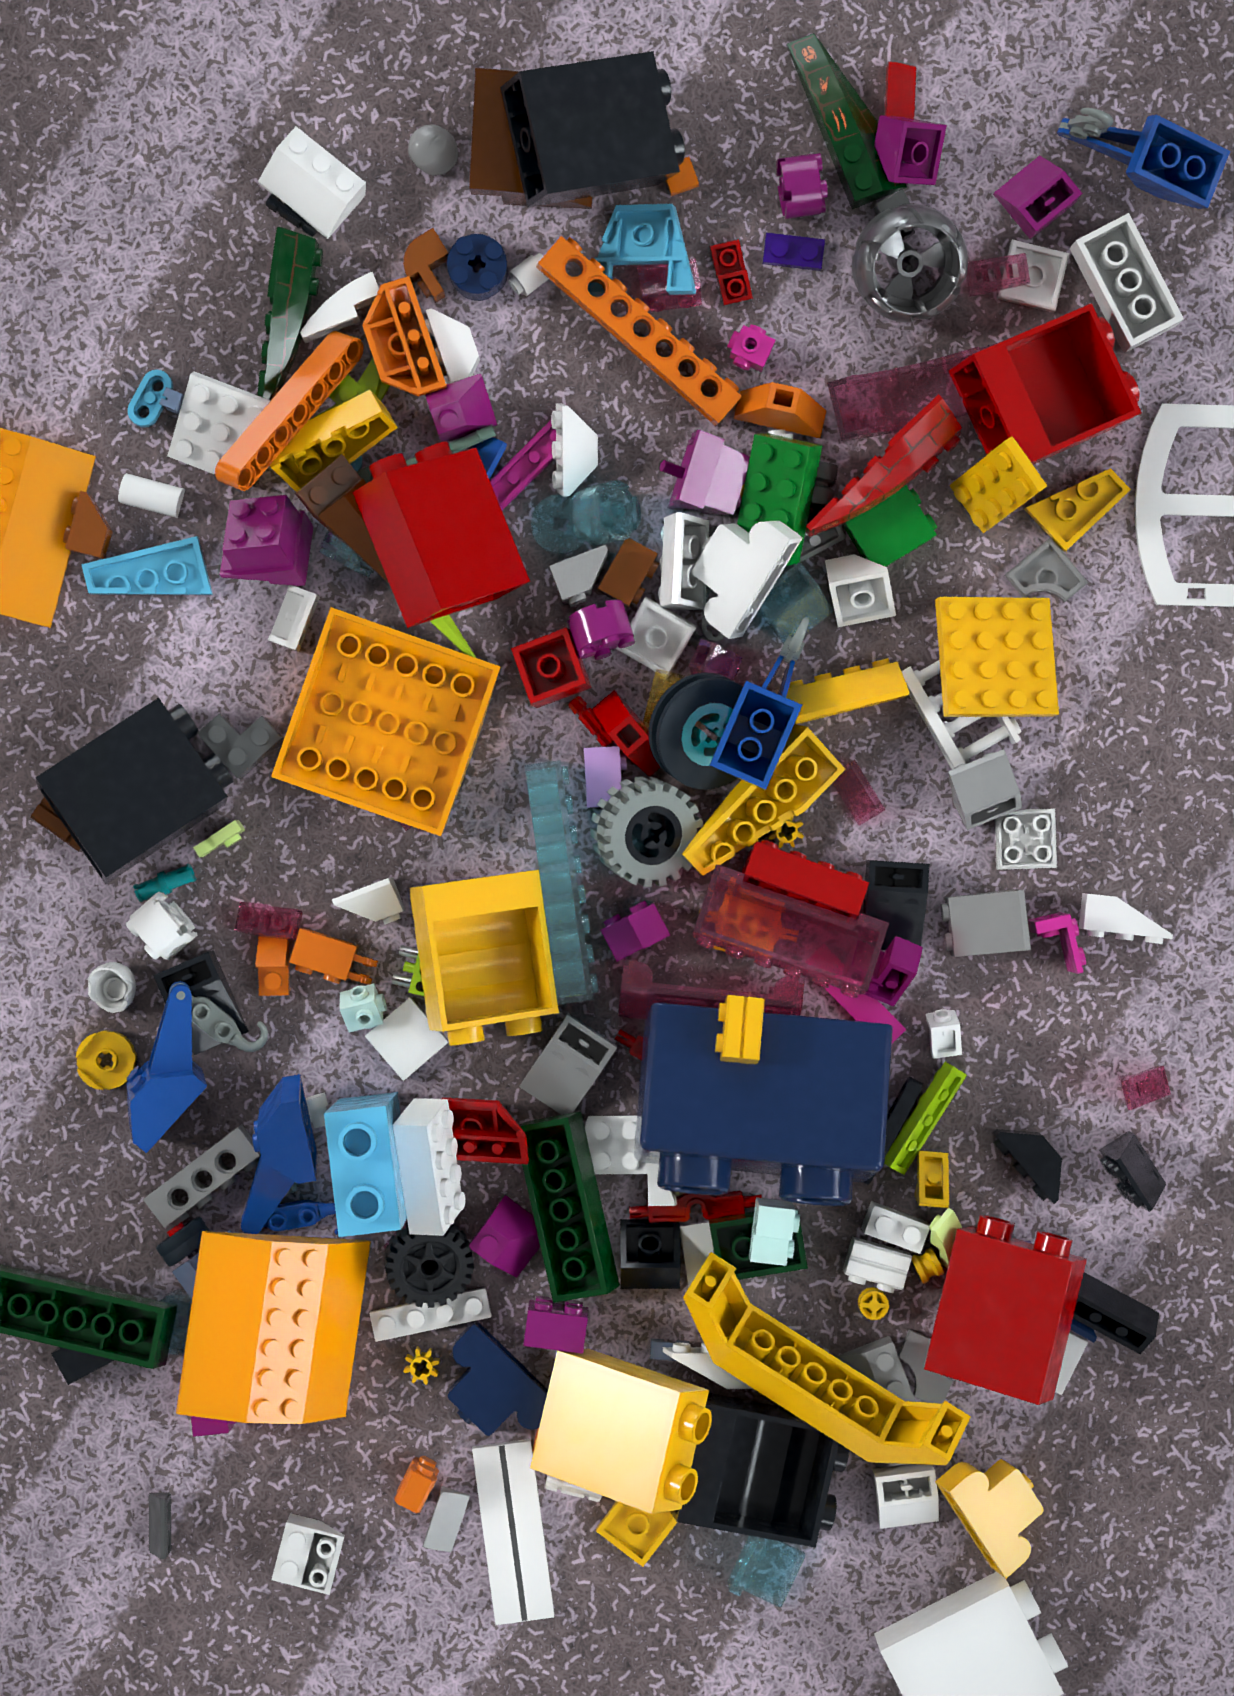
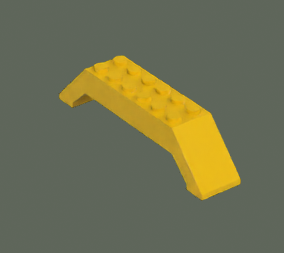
(814, 1381)

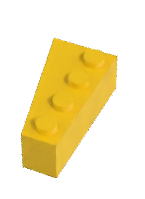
(343, 430)

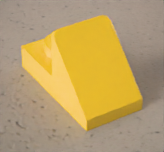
(932, 1179)

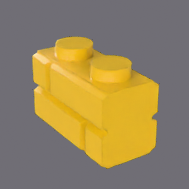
(741, 1029)

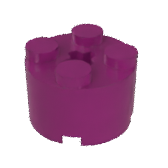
(800, 186)
(600, 629)

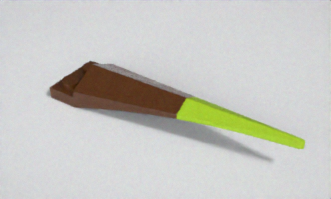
(333, 504)

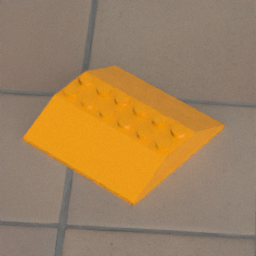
(35, 509)
(386, 721)
(272, 1328)

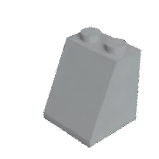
(986, 923)

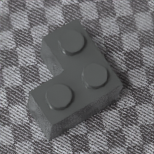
(238, 750)

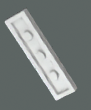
(410, 1319)

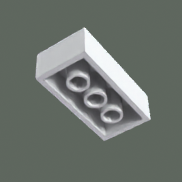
(1126, 283)
(428, 1166)

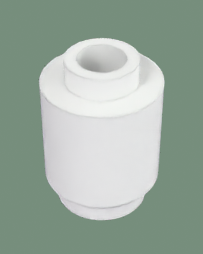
(526, 277)

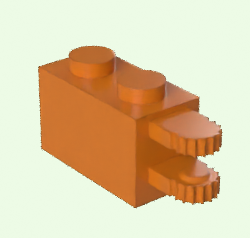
(328, 956)

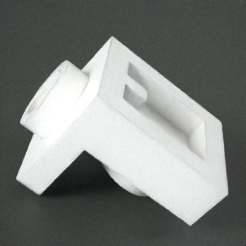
(944, 1033)

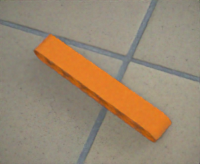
(289, 410)

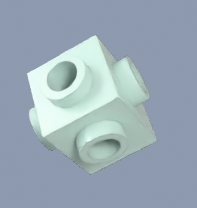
(362, 1007)

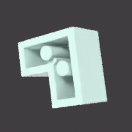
(773, 1231)

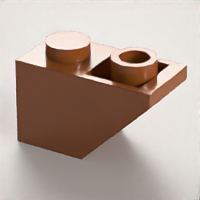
(89, 529)

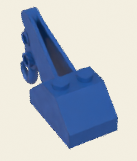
(286, 1157)

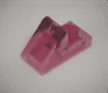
(1144, 1087)

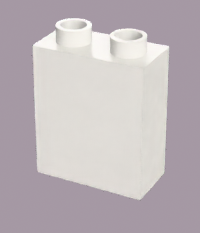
(973, 1645)

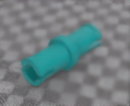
(164, 882)

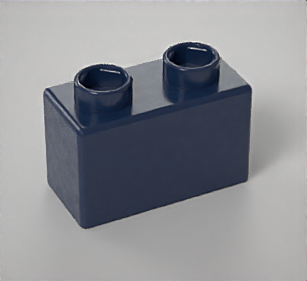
(801, 1113)

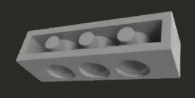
(163, 1200)

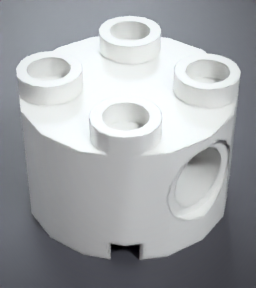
(161, 927)

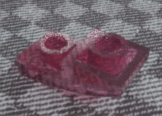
(268, 921)

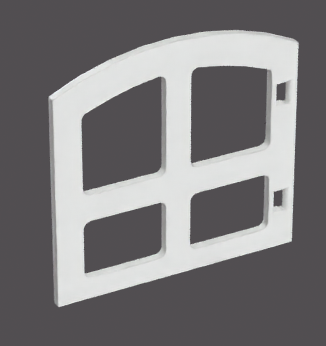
(1153, 504)

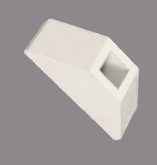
(455, 346)
(574, 450)

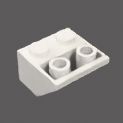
(906, 1495)
(308, 1554)

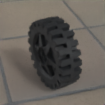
(429, 1282)

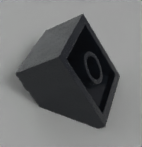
(649, 1254)

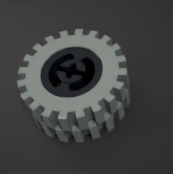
(628, 814)

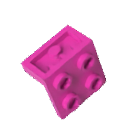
(1067, 929)

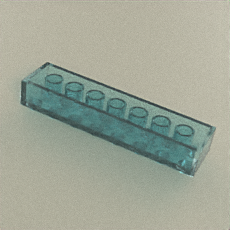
(559, 882)

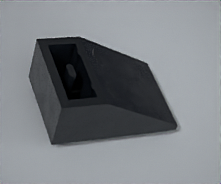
(898, 897)
(207, 980)
(1134, 1170)

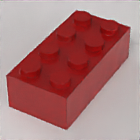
(804, 880)

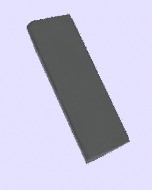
(160, 1524)

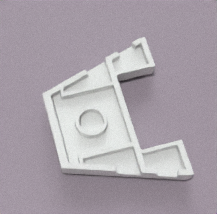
(612, 1152)

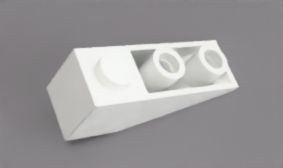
(1113, 915)
(700, 1361)

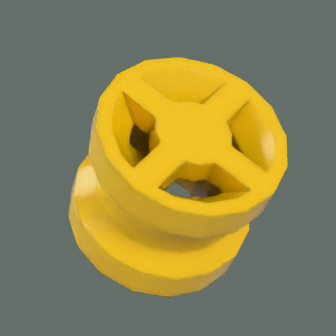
(927, 1265)
(873, 1309)

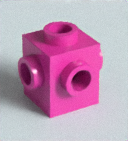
(753, 358)

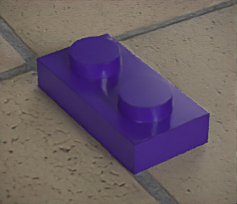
(793, 251)

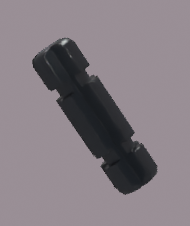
(289, 214)

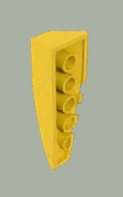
(751, 812)

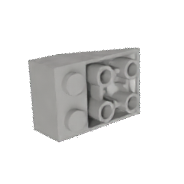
(568, 1065)

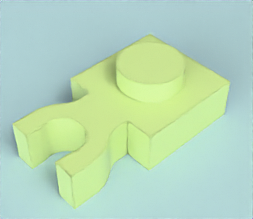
(227, 835)

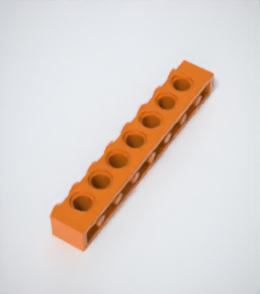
(644, 348)

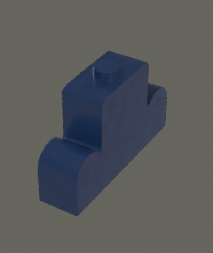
(494, 1383)

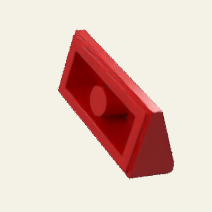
(900, 90)

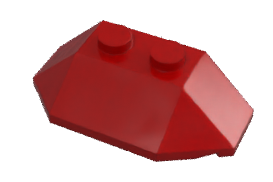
(487, 1132)

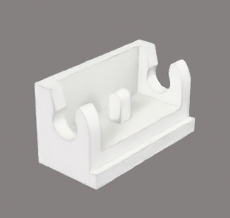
(294, 618)

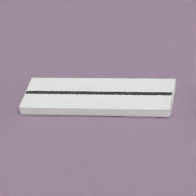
(513, 1532)

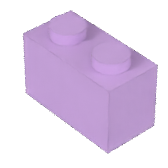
(602, 772)

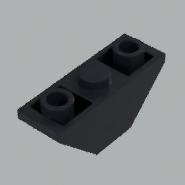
(1033, 1159)

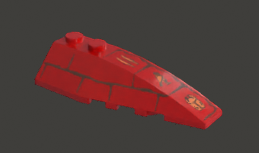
(908, 454)

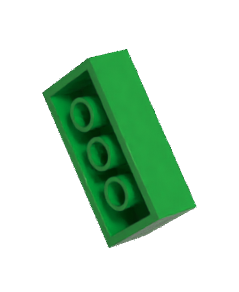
(780, 484)

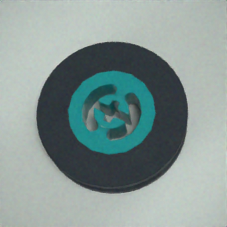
(676, 741)

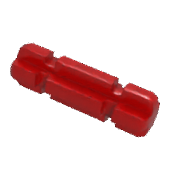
(590, 720)

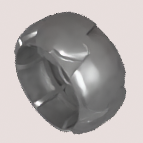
(883, 235)

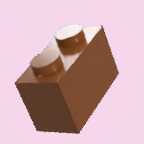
(628, 573)

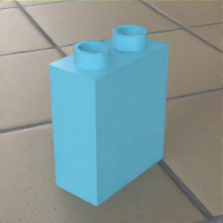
(365, 1164)

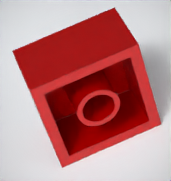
(550, 668)

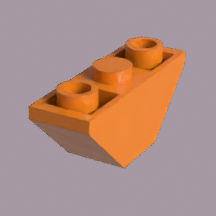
(781, 408)

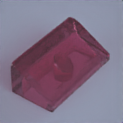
(858, 793)

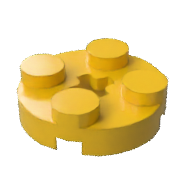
(89, 1060)

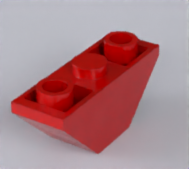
(626, 731)

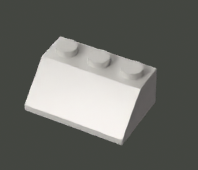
(312, 182)
(682, 547)

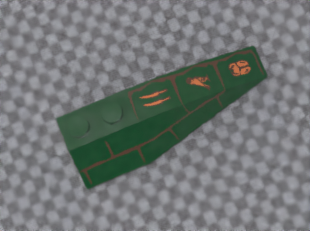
(843, 122)
(290, 294)

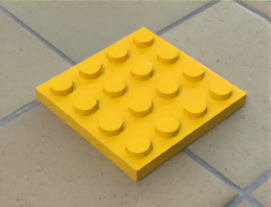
(996, 657)

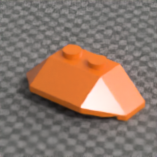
(402, 340)

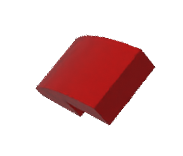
(731, 272)

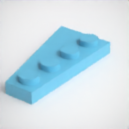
(157, 570)

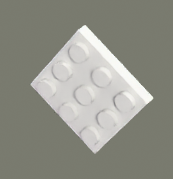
(211, 421)

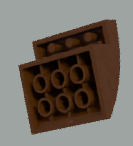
(493, 156)

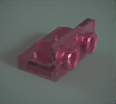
(654, 285)

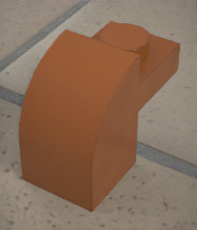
(421, 258)

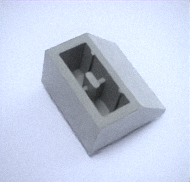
(984, 789)

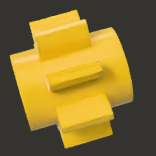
(789, 839)
(425, 1373)

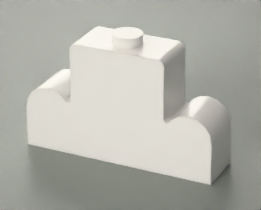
(742, 571)

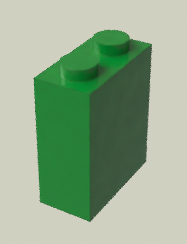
(891, 528)

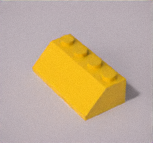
(849, 691)

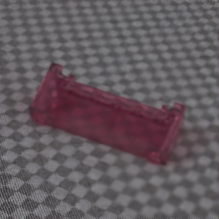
(639, 993)

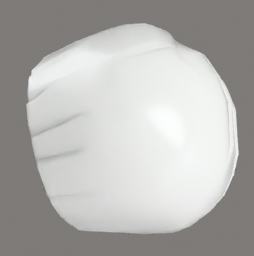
(112, 986)

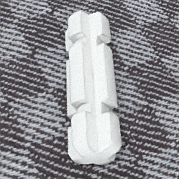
(570, 1489)

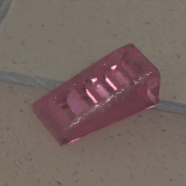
(995, 263)

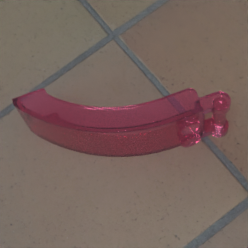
(891, 398)

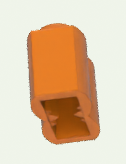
(417, 1484)

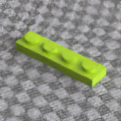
(924, 1117)

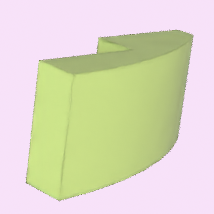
(943, 1234)

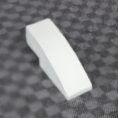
(341, 308)

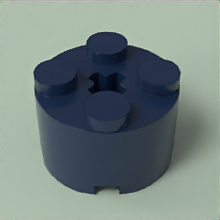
(467, 253)

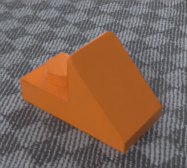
(273, 966)

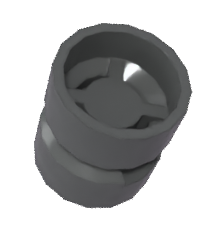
(825, 478)

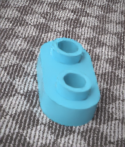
(147, 397)

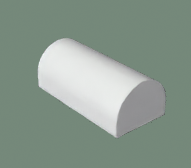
(151, 495)

